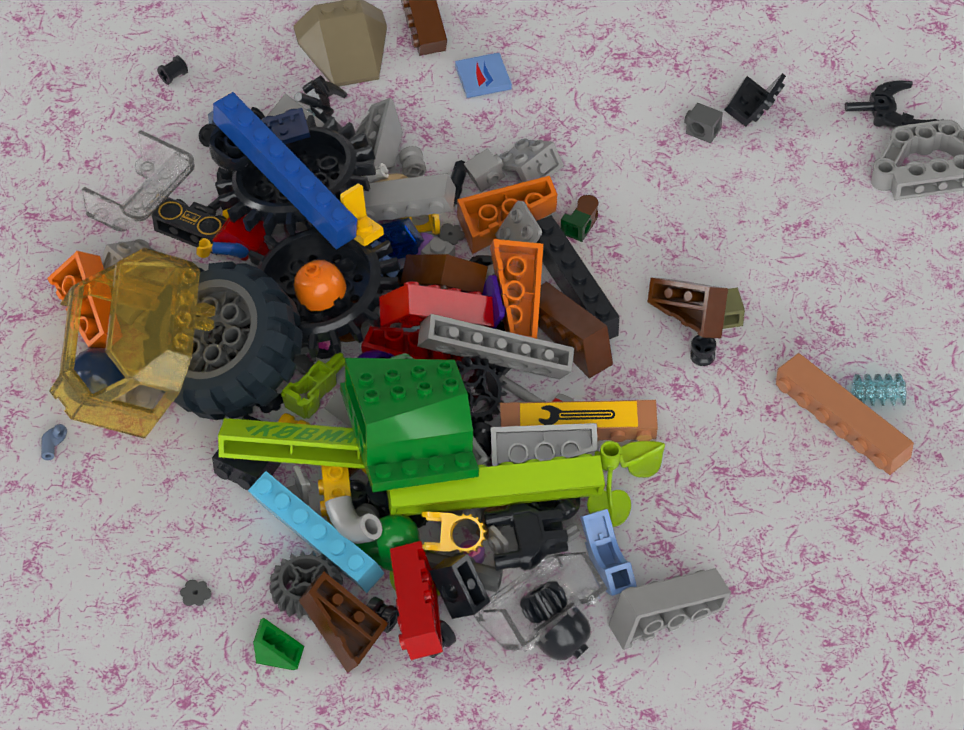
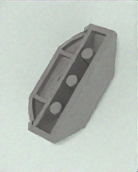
(382, 132)

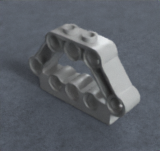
(921, 178)

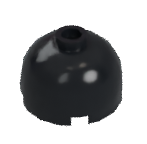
(226, 153)
(567, 637)

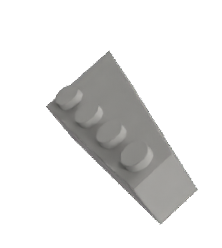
(542, 442)
(667, 605)

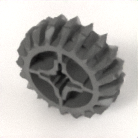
(302, 572)

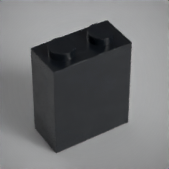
(242, 471)

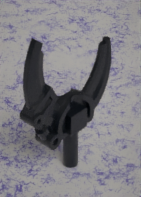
(317, 98)
(884, 105)

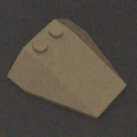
(344, 40)

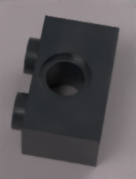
(459, 586)

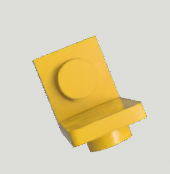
(367, 228)

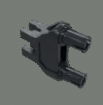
(535, 532)

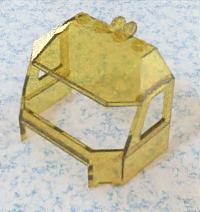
(146, 338)

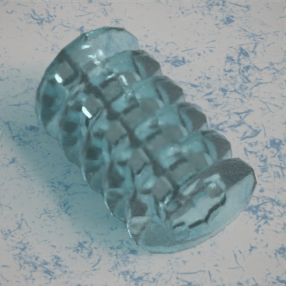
(879, 389)

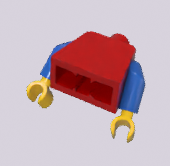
(234, 240)

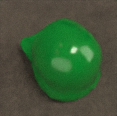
(396, 532)

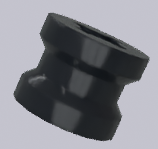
(697, 353)

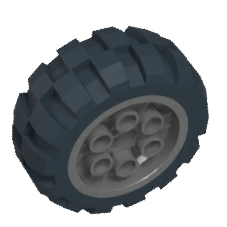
(261, 353)

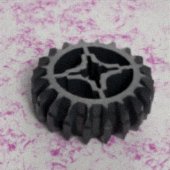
(482, 373)

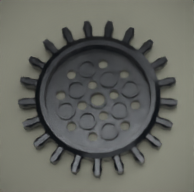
(332, 156)
(355, 263)

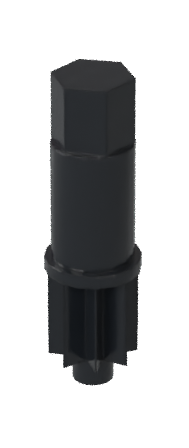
(458, 176)

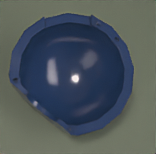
(97, 369)

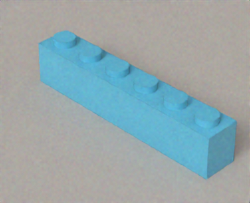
(316, 531)

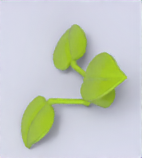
(642, 460)

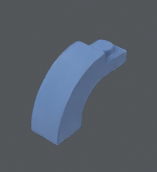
(605, 552)

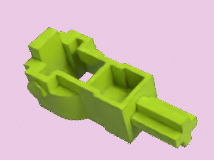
(318, 381)

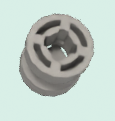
(412, 162)

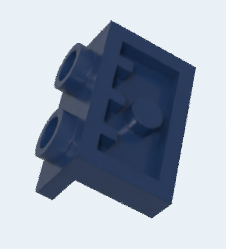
(289, 125)

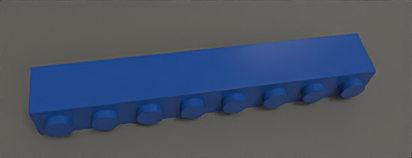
(285, 170)

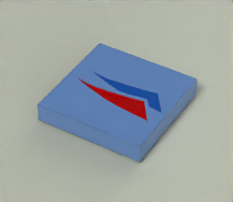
(483, 75)

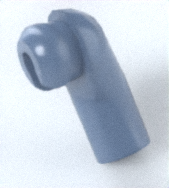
(51, 439)

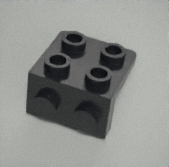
(751, 99)

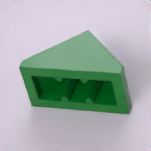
(276, 647)

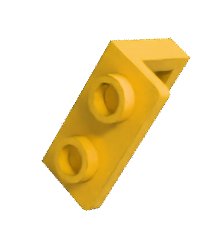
(333, 484)

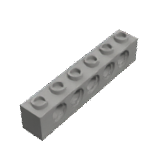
(496, 345)

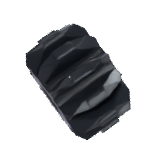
(543, 602)

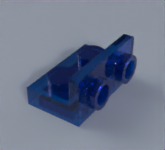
(403, 238)

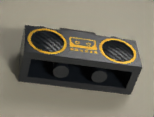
(187, 223)

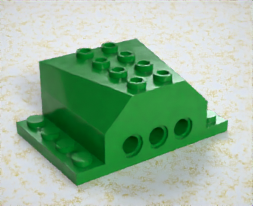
(409, 421)

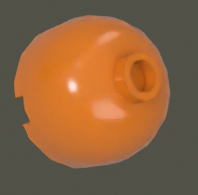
(319, 285)

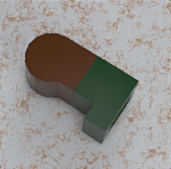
(582, 219)

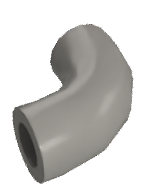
(351, 525)

